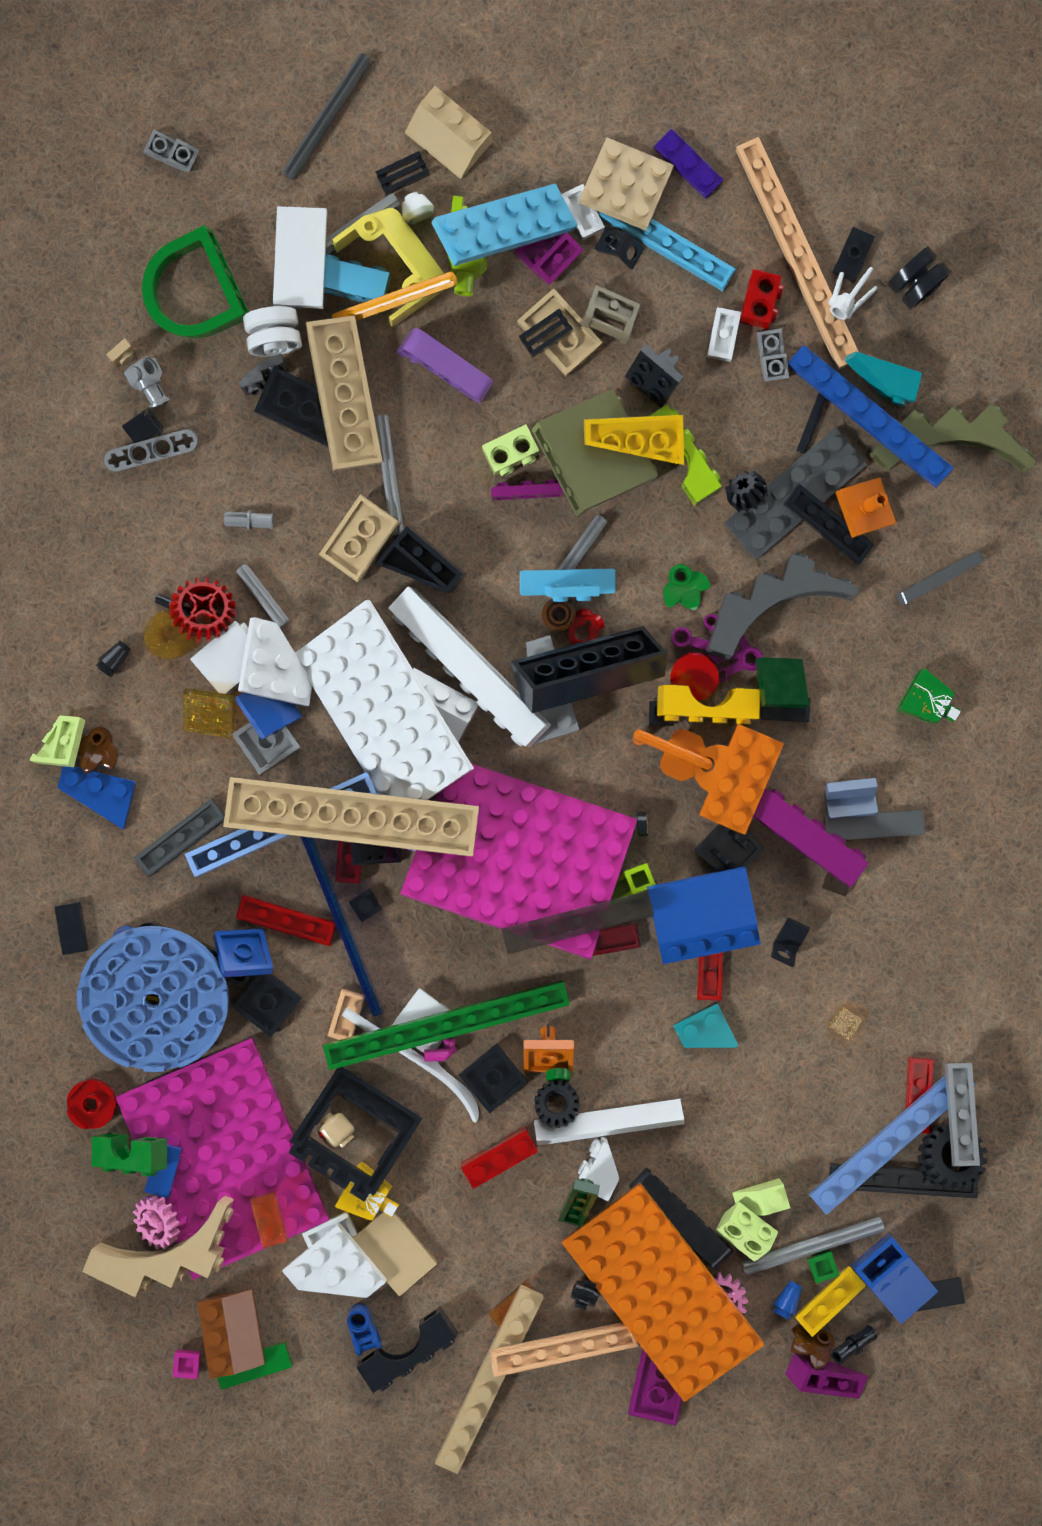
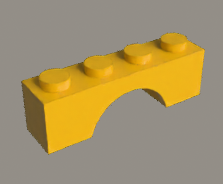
(678, 702)

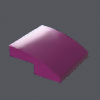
(549, 256)

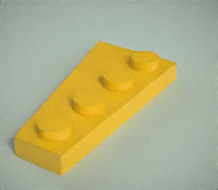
(641, 436)

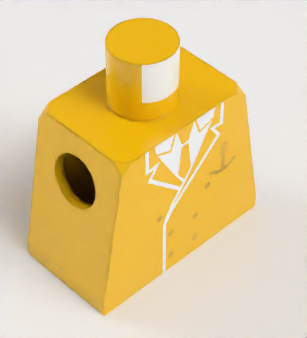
(373, 1204)

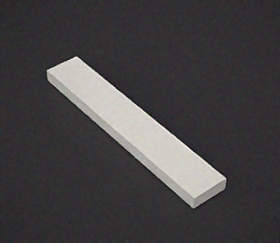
(613, 1122)

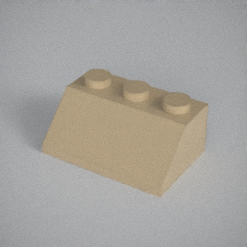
(448, 132)

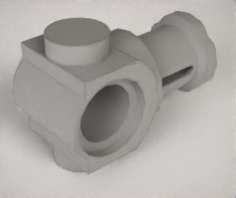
(145, 377)

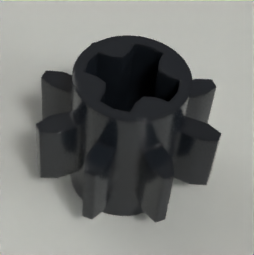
(584, 1294)

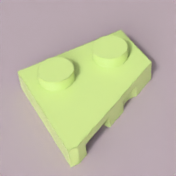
(61, 742)

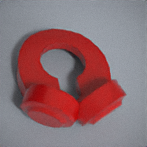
(581, 616)

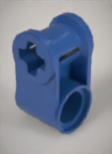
(363, 1333)

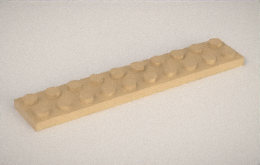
(351, 816)

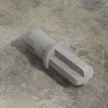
(248, 520)

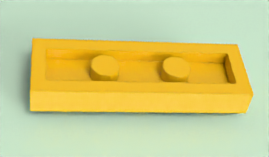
(830, 1301)

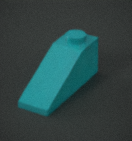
(887, 379)

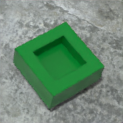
(823, 1266)

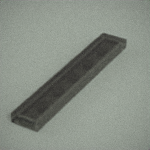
(577, 922)

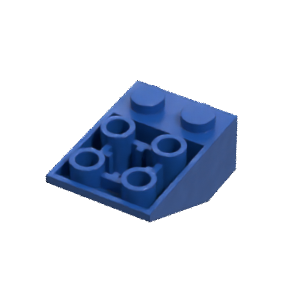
(894, 1278)

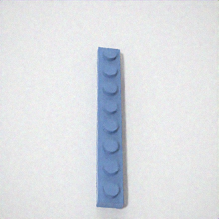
(881, 1147)

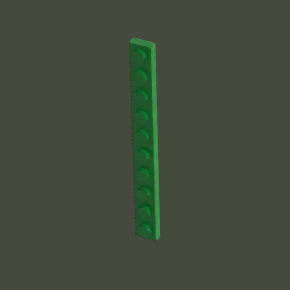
(445, 1025)

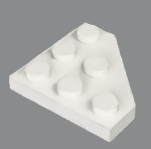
(272, 666)
(335, 1267)

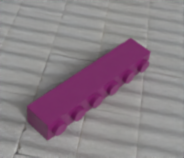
(810, 837)

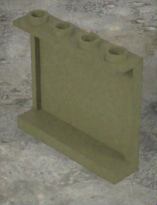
(588, 472)

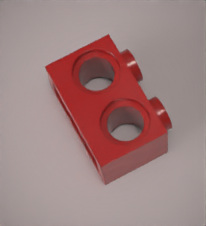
(756, 298)

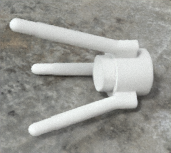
(843, 305)

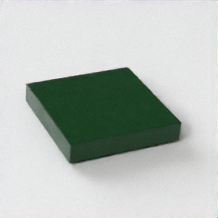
(782, 682)

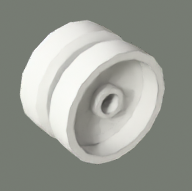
(272, 331)

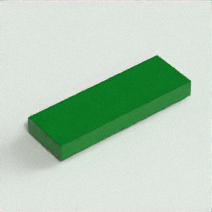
(276, 1359)

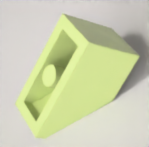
(763, 1198)

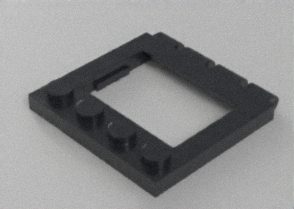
(370, 1101)

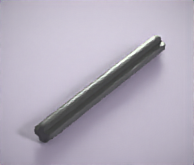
(326, 116)

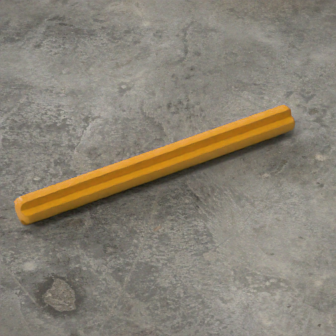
(399, 297)

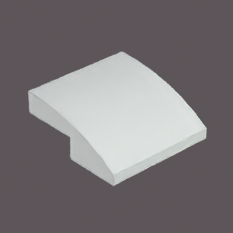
(421, 1006)

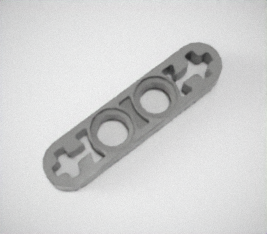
(151, 450)

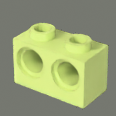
(507, 445)
(746, 1231)

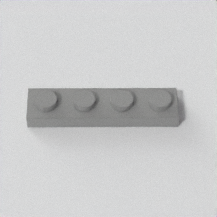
(962, 1114)

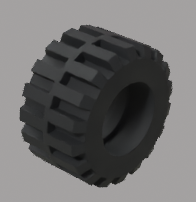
(937, 1170)

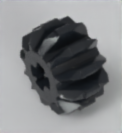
(746, 491)

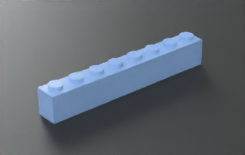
(247, 841)

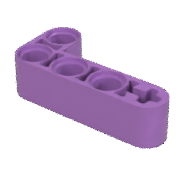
(445, 364)

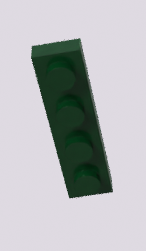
(579, 1202)

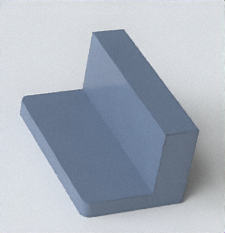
(851, 798)

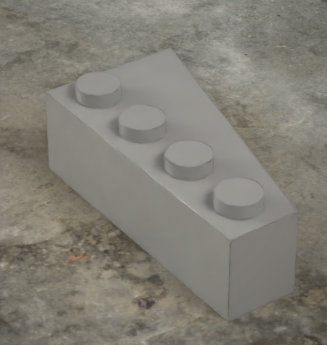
(560, 717)

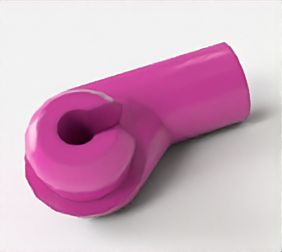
(441, 1054)

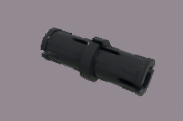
(854, 1344)

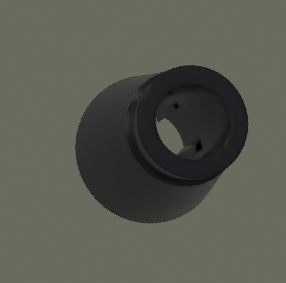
(113, 659)

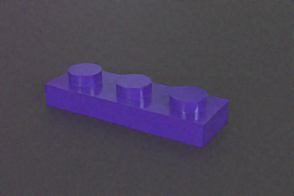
(688, 163)

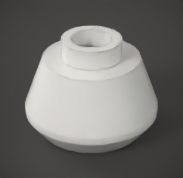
(416, 208)

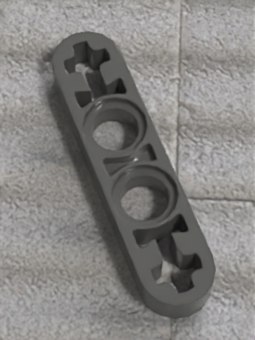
(940, 578)

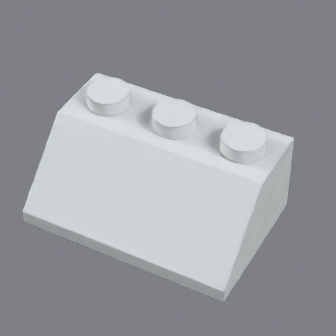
(452, 705)

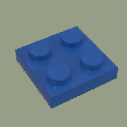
(242, 952)

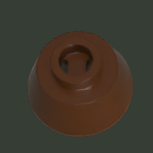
(564, 620)

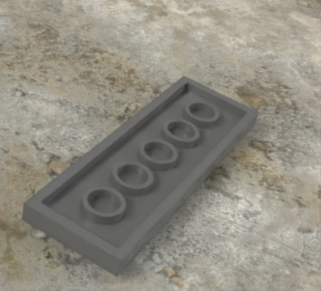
(819, 471)

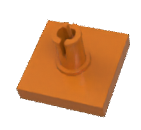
(865, 507)
(548, 1052)

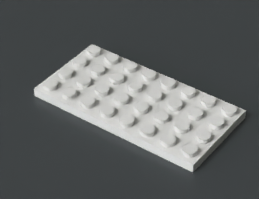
(382, 707)

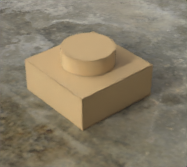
(121, 353)

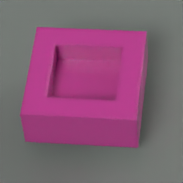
(186, 1364)

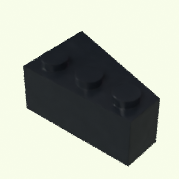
(421, 561)

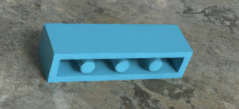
(354, 280)

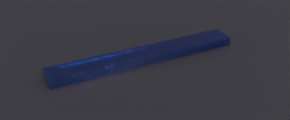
(343, 925)

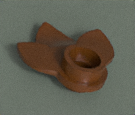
(95, 753)
(817, 1346)

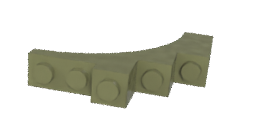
(954, 429)

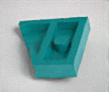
(706, 1030)

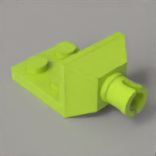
(469, 271)

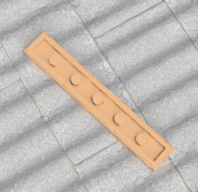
(561, 1349)

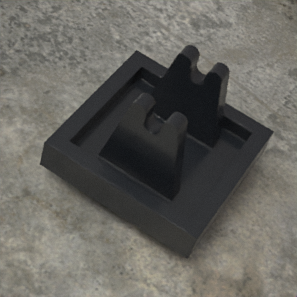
(655, 374)
(728, 849)

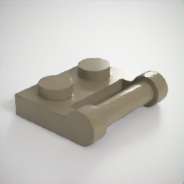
(613, 308)

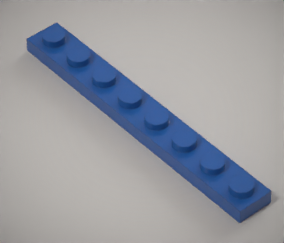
(870, 416)

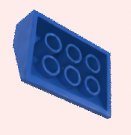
(704, 915)

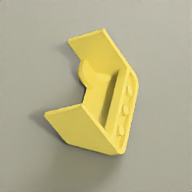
(405, 243)

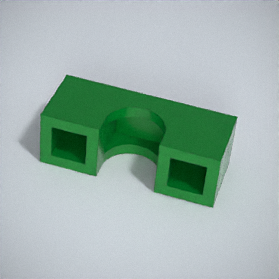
(112, 1153)

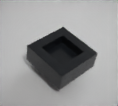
(655, 720)
(365, 905)

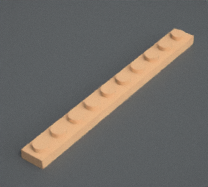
(795, 249)

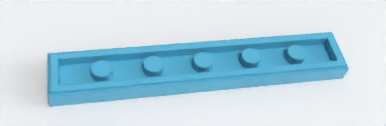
(678, 251)

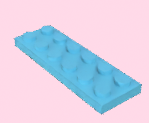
(504, 224)

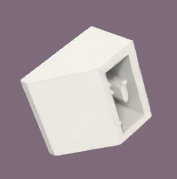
(600, 1168)

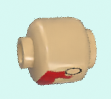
(336, 1130)

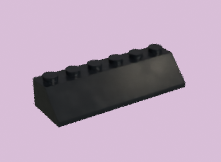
(589, 669)

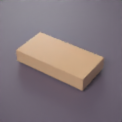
(340, 1026)

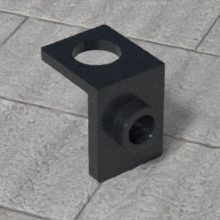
(617, 244)
(143, 426)
(789, 941)

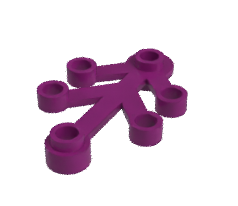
(740, 655)

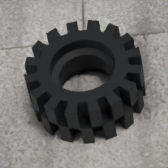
(546, 1093)

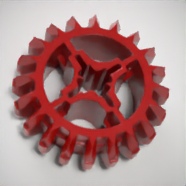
(191, 595)

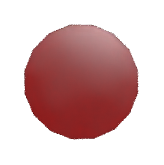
(697, 672)

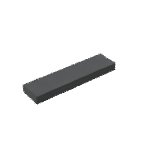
(880, 825)
(180, 837)

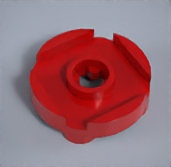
(77, 1104)

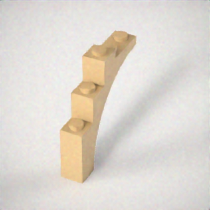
(134, 1270)

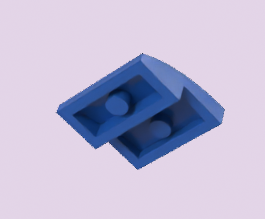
(267, 714)

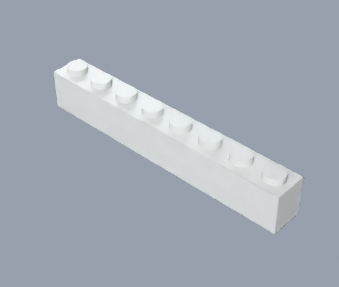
(469, 666)

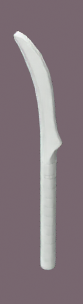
(432, 1067)

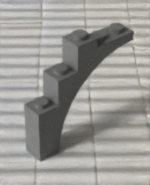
(767, 591)

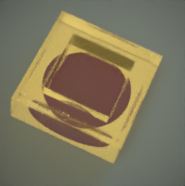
(845, 1022)

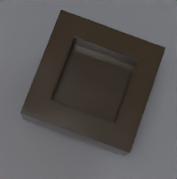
(834, 885)

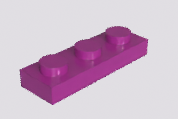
(526, 490)

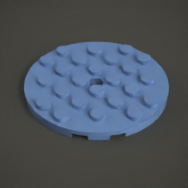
(146, 963)

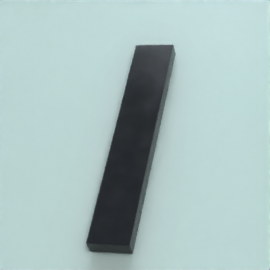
(908, 1181)

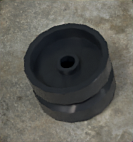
(919, 278)

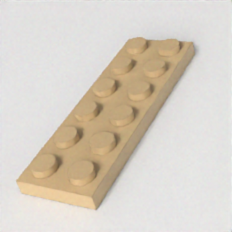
(343, 393)

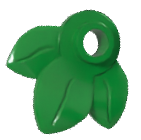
(685, 591)

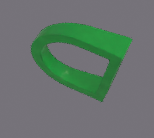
(195, 239)

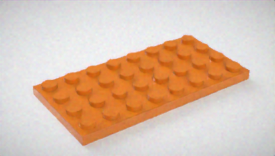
(662, 1292)

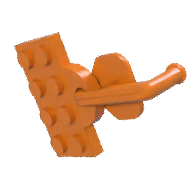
(737, 774)

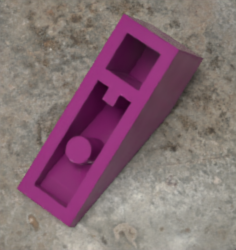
(828, 1380)

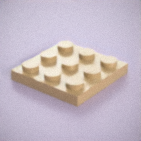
(626, 184)

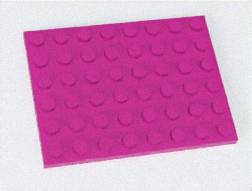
(530, 858)
(231, 1145)

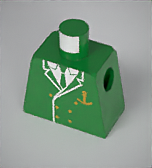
(928, 699)

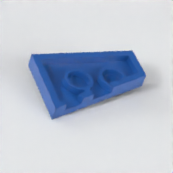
(101, 792)

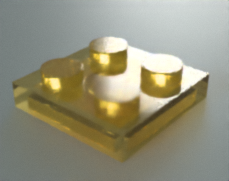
(208, 713)

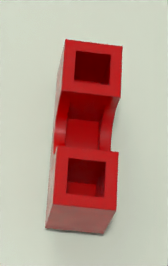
(499, 1158)

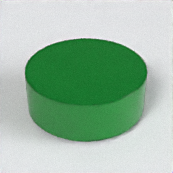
(558, 1074)

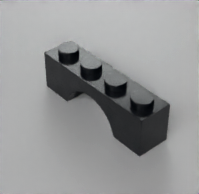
(382, 1367)

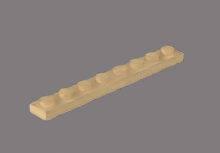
(485, 1384)

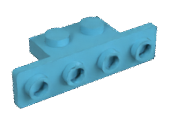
(567, 583)

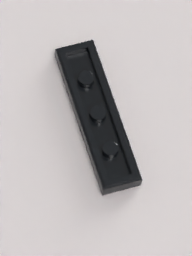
(827, 524)

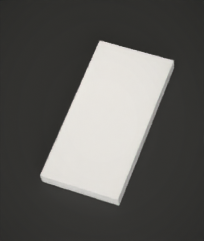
(300, 257)

